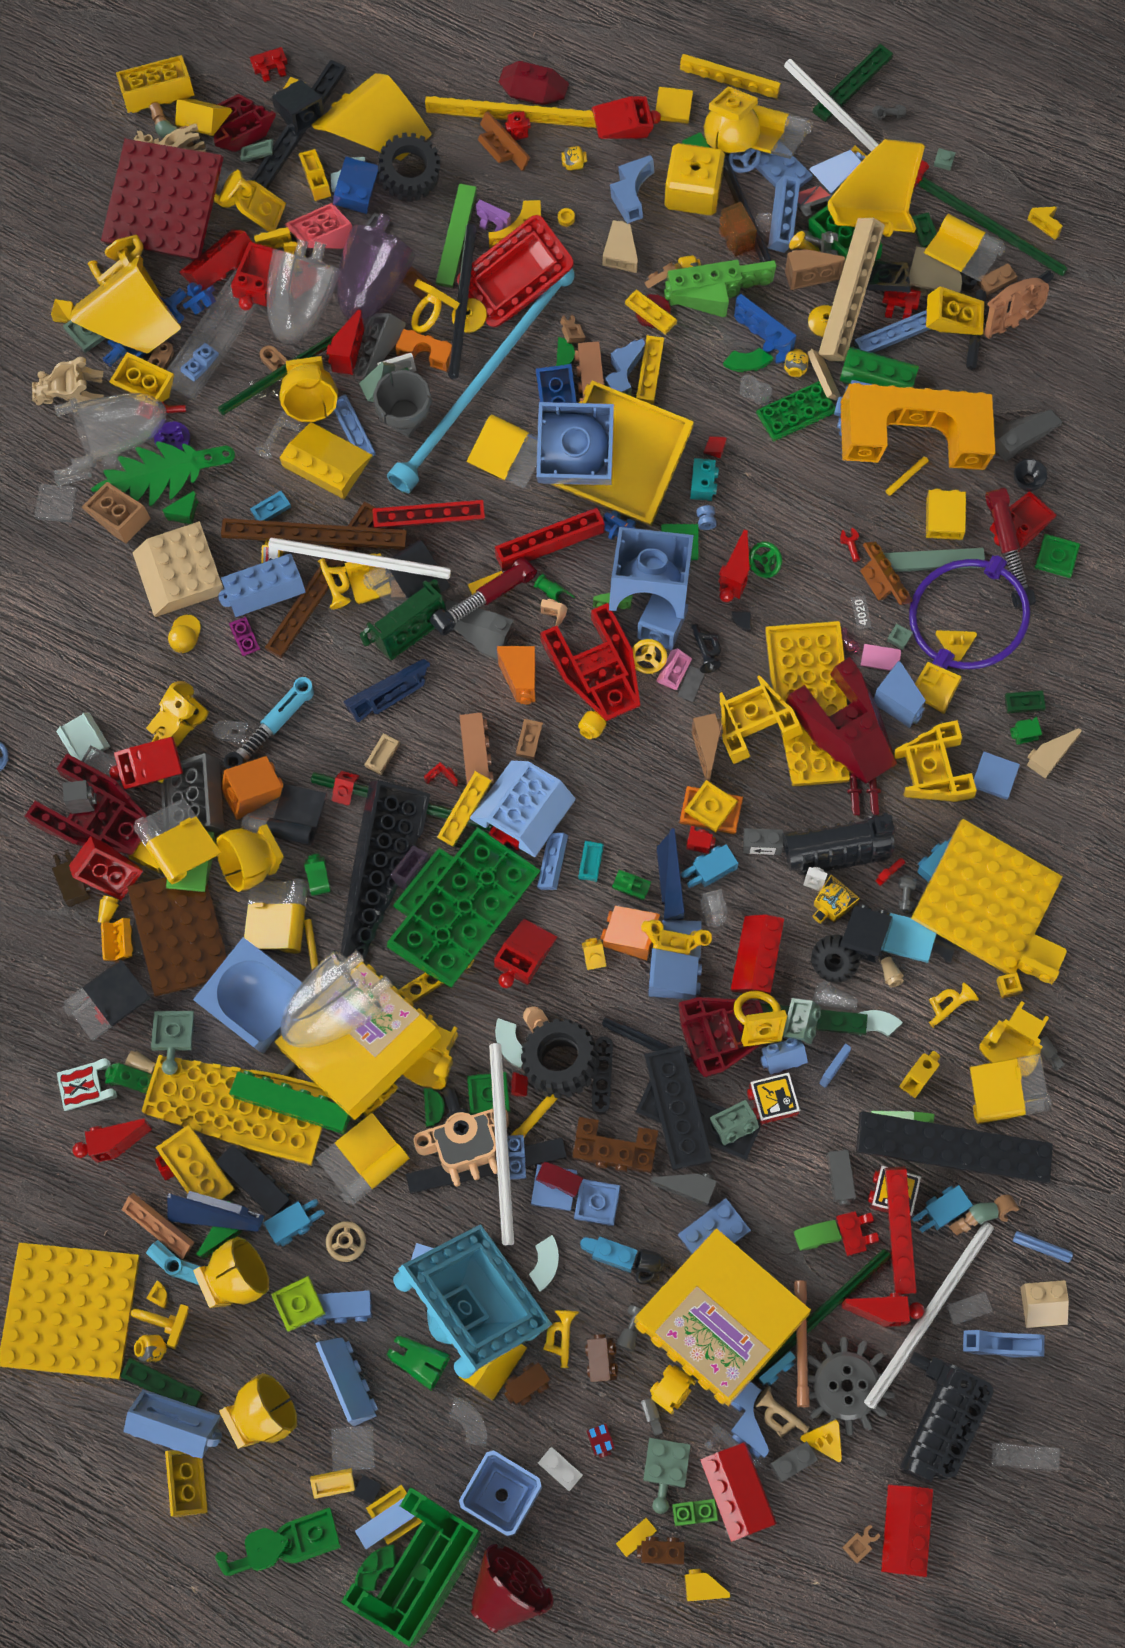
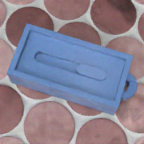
(261, 585)
(173, 1424)

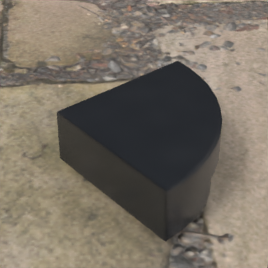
(742, 620)

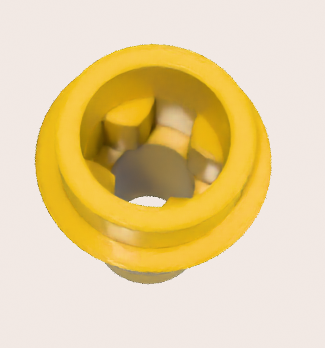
(107, 909)

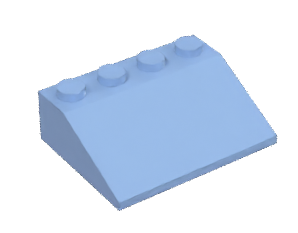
(347, 1381)

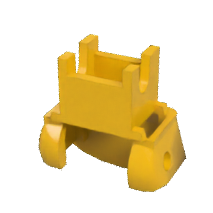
(176, 707)
(1013, 1037)
(435, 1064)

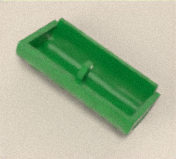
(877, 369)

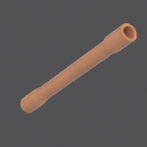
(800, 1290)

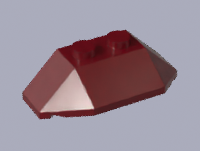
(533, 83)

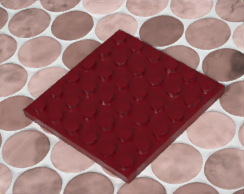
(163, 197)

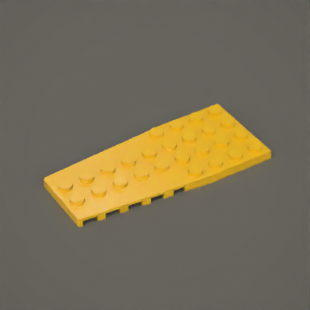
(806, 657)
(201, 1097)

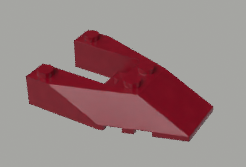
(853, 733)
(109, 823)

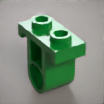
(317, 874)

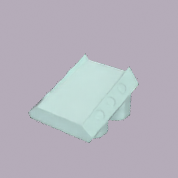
(80, 734)

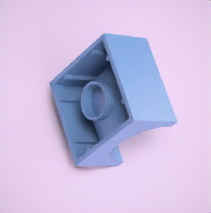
(575, 443)
(651, 564)
(249, 995)

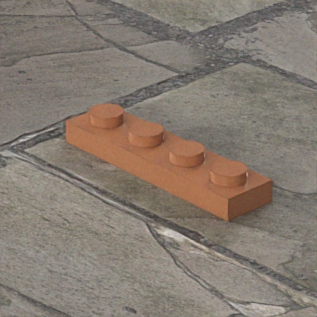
(157, 1225)

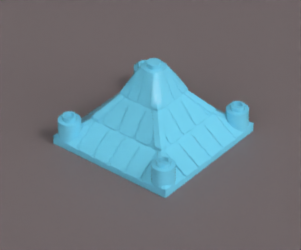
(473, 1299)

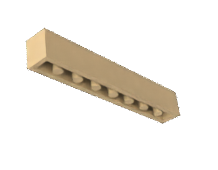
(851, 289)

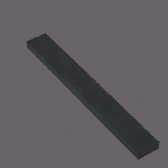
(438, 1177)

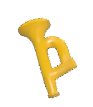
(799, 241)
(338, 599)
(967, 994)
(563, 1351)

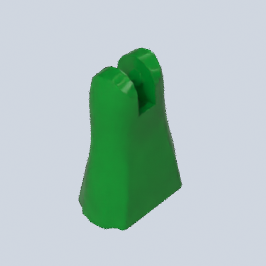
(420, 1361)

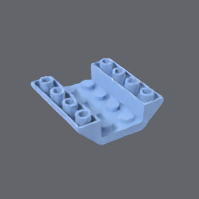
(525, 805)

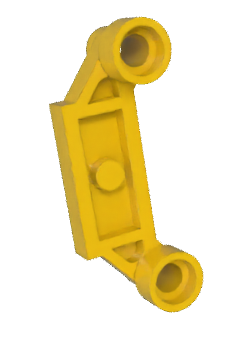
(674, 941)

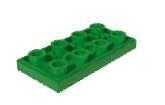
(795, 411)

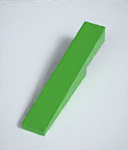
(455, 237)

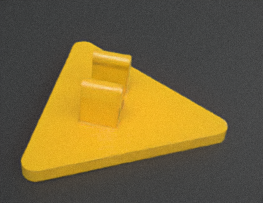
(956, 641)
(826, 1440)

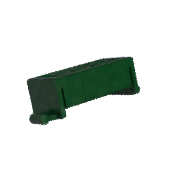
(406, 623)

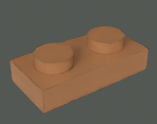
(656, 278)
(998, 279)
(529, 739)

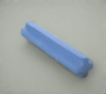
(1042, 1246)

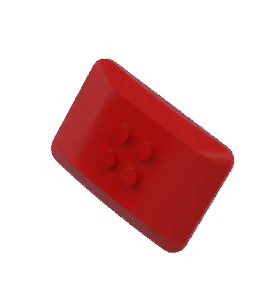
(518, 270)

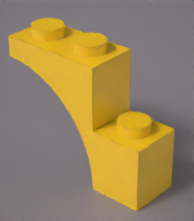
(528, 209)

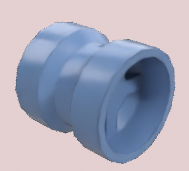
(706, 517)

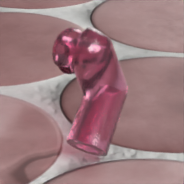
(848, 643)

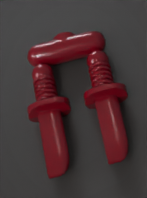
(854, 791)

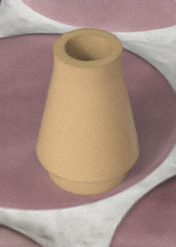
(892, 974)
(140, 1062)

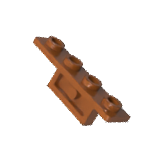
(500, 143)
(882, 577)

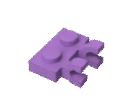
(491, 213)

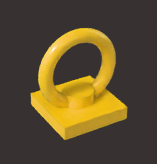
(435, 297)
(760, 1027)
(172, 1325)

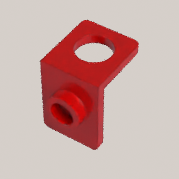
(440, 768)
(344, 787)

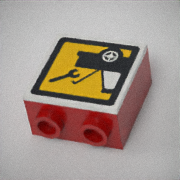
(773, 1098)
(878, 1197)

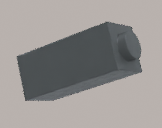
(841, 1177)

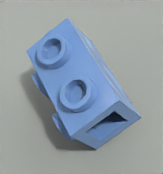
(783, 1055)

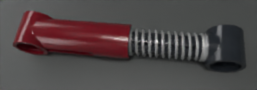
(998, 503)
(520, 572)

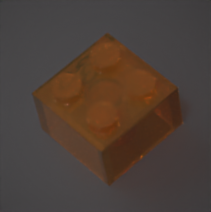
(737, 229)

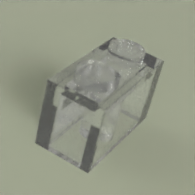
(714, 908)

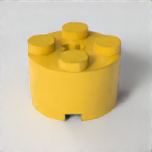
(672, 1389)

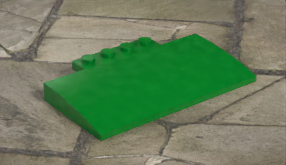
(459, 905)

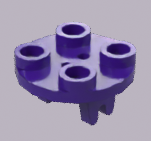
(179, 434)

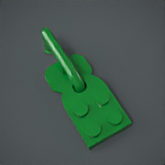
(291, 1543)

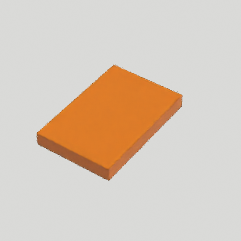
(728, 826)

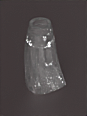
(829, 996)

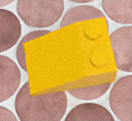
(954, 312)

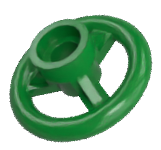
(773, 556)

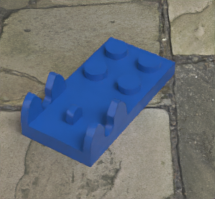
(766, 327)

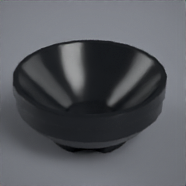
(1031, 468)

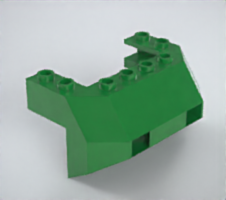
(422, 1575)

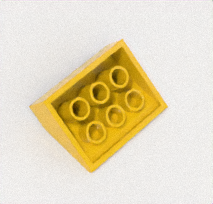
(155, 83)
(325, 459)

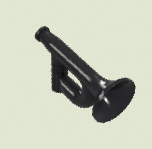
(709, 663)

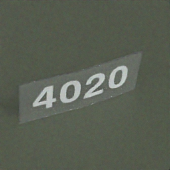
(861, 612)

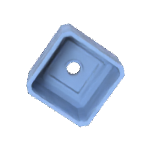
(498, 1473)

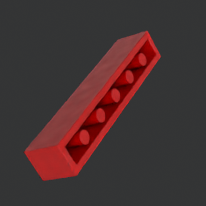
(428, 514)
(550, 538)
(900, 1230)

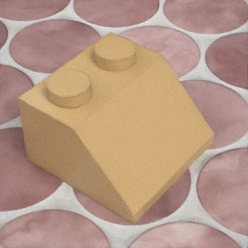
(1045, 1303)

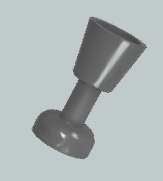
(628, 1337)

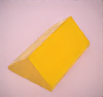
(206, 115)
(142, 377)
(493, 1375)
(185, 1484)

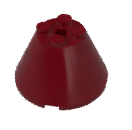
(508, 1590)

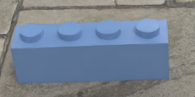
(784, 213)
(345, 1306)

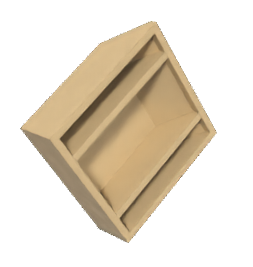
(177, 569)

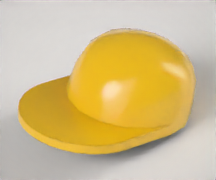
(184, 633)

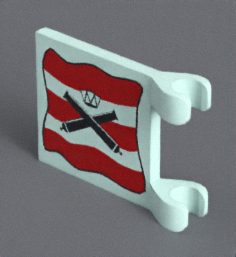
(82, 1086)

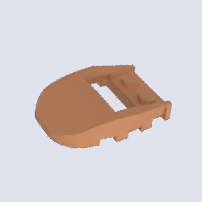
(1027, 300)

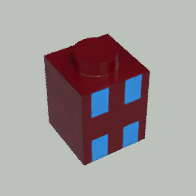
(600, 1441)

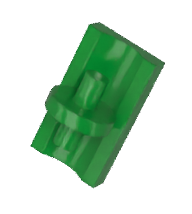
(631, 884)

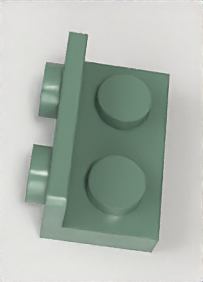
(802, 1020)
(735, 1122)

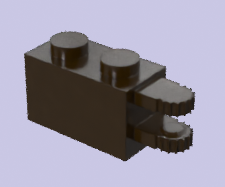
(71, 888)

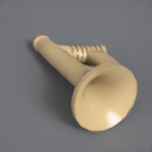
(766, 1399)

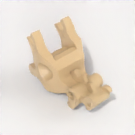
(177, 138)
(67, 382)

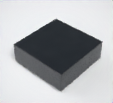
(367, 1489)

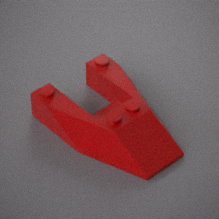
(602, 674)

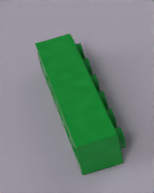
(289, 1102)

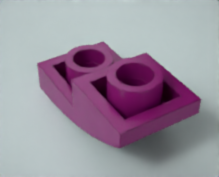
(244, 636)

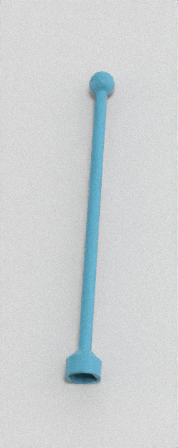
(405, 474)

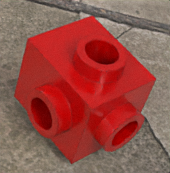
(517, 125)

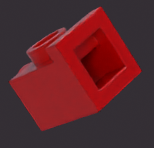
(700, 840)

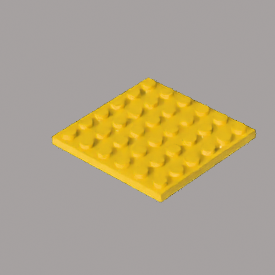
(986, 897)
(69, 1310)

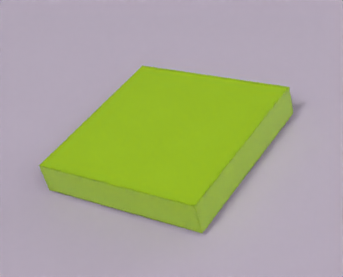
(298, 1304)

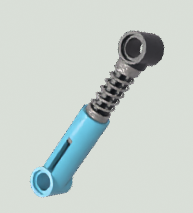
(273, 721)

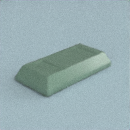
(257, 151)

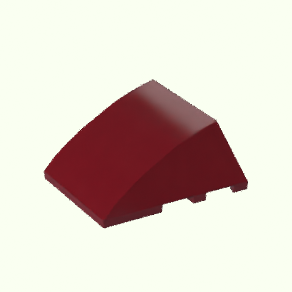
(244, 124)

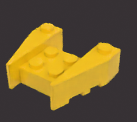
(752, 713)
(931, 768)

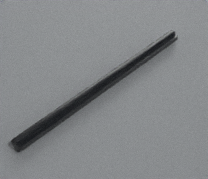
(739, 197)
(463, 291)

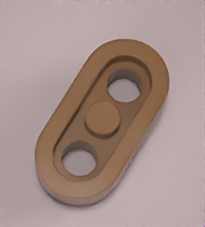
(163, 357)
(277, 359)

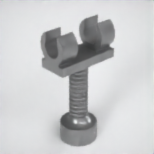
(825, 243)

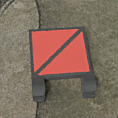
(812, 197)

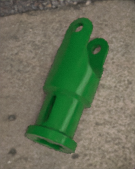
(551, 589)

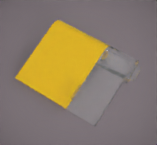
(505, 451)
(176, 840)

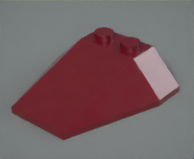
(715, 1032)

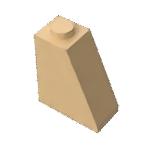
(620, 248)

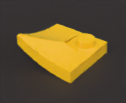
(937, 686)

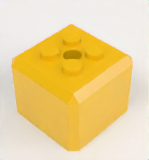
(691, 189)

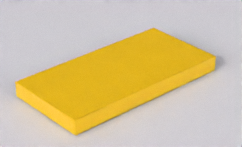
(194, 1164)

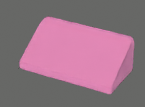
(879, 657)
(674, 669)

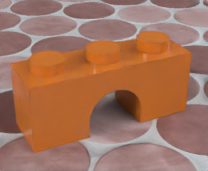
(414, 343)

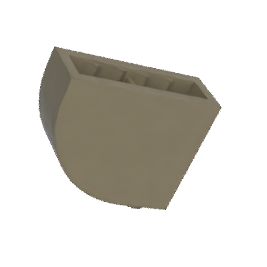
(929, 274)

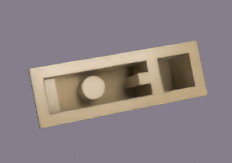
(1051, 752)

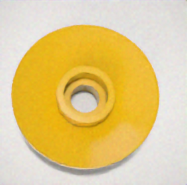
(476, 318)
(816, 319)

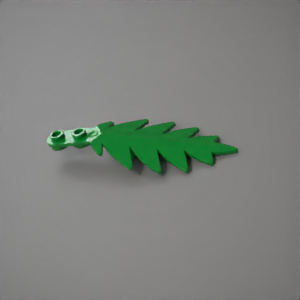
(159, 470)

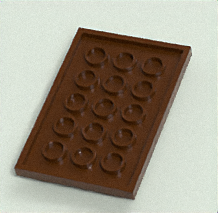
(176, 935)

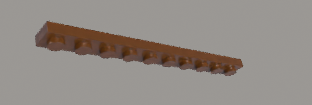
(314, 533)
(314, 593)

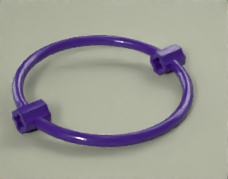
(993, 569)

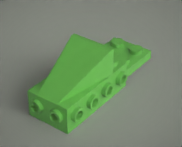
(712, 293)

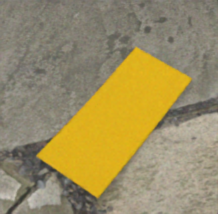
(635, 1536)

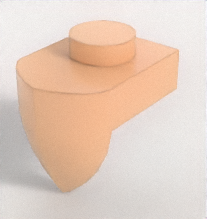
(553, 608)
(534, 1017)

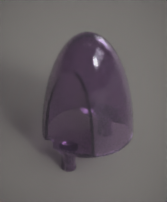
(371, 268)

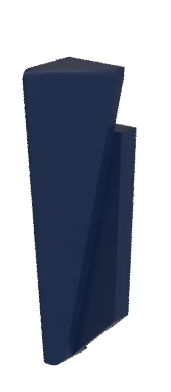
(387, 691)
(670, 878)
(211, 1211)

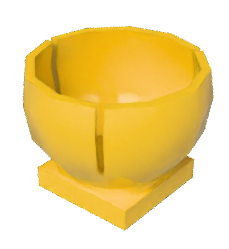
(735, 121)
(307, 390)
(250, 851)
(233, 1275)
(251, 1418)

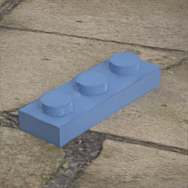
(552, 861)

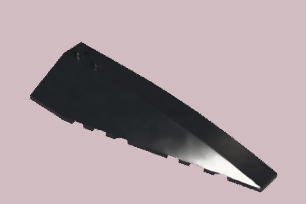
(388, 830)

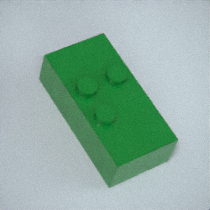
(823, 222)

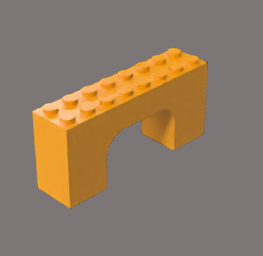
(960, 416)

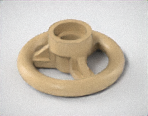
(346, 1234)

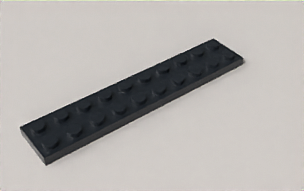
(954, 1147)

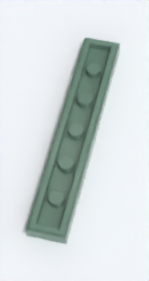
(931, 559)

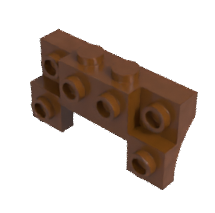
(614, 1152)

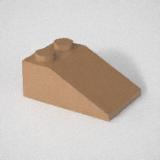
(812, 268)
(117, 512)
(706, 736)

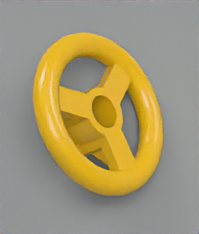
(649, 648)

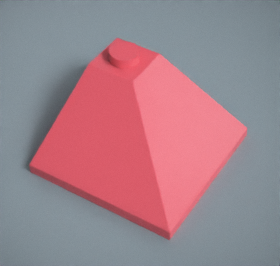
(323, 226)

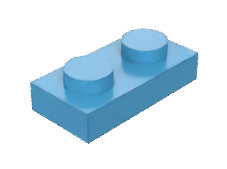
(271, 507)
(771, 1375)

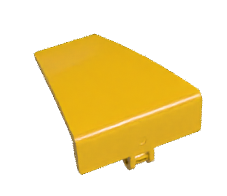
(373, 115)
(880, 188)
(127, 310)

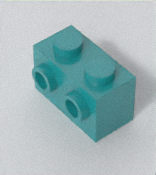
(703, 479)

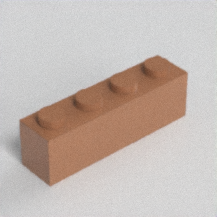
(589, 365)
(475, 745)

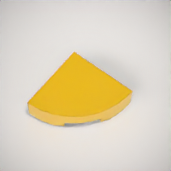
(158, 1295)

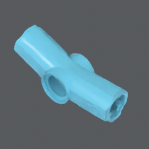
(165, 1258)

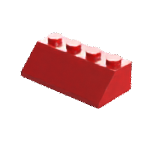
(217, 259)
(757, 953)
(738, 1491)
(907, 1530)

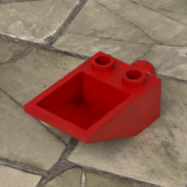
(625, 118)
(252, 276)
(1029, 518)
(735, 574)
(146, 763)
(526, 952)
(111, 1141)
(885, 1311)

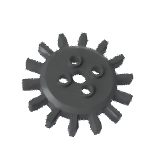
(833, 1401)

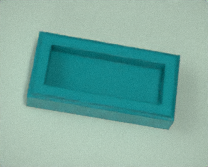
(591, 861)

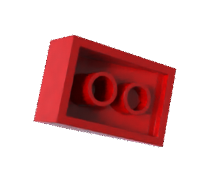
(346, 345)
(104, 868)

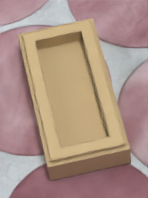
(382, 754)

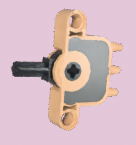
(461, 1150)

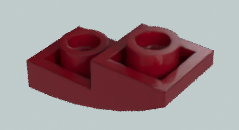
(559, 1178)

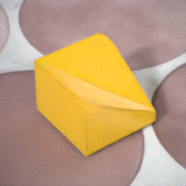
(61, 311)
(1009, 985)

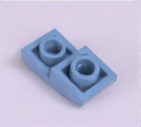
(201, 361)
(516, 1157)

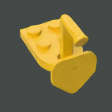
(251, 200)
(123, 252)

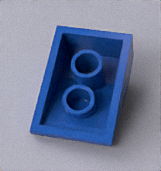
(355, 185)
(556, 384)

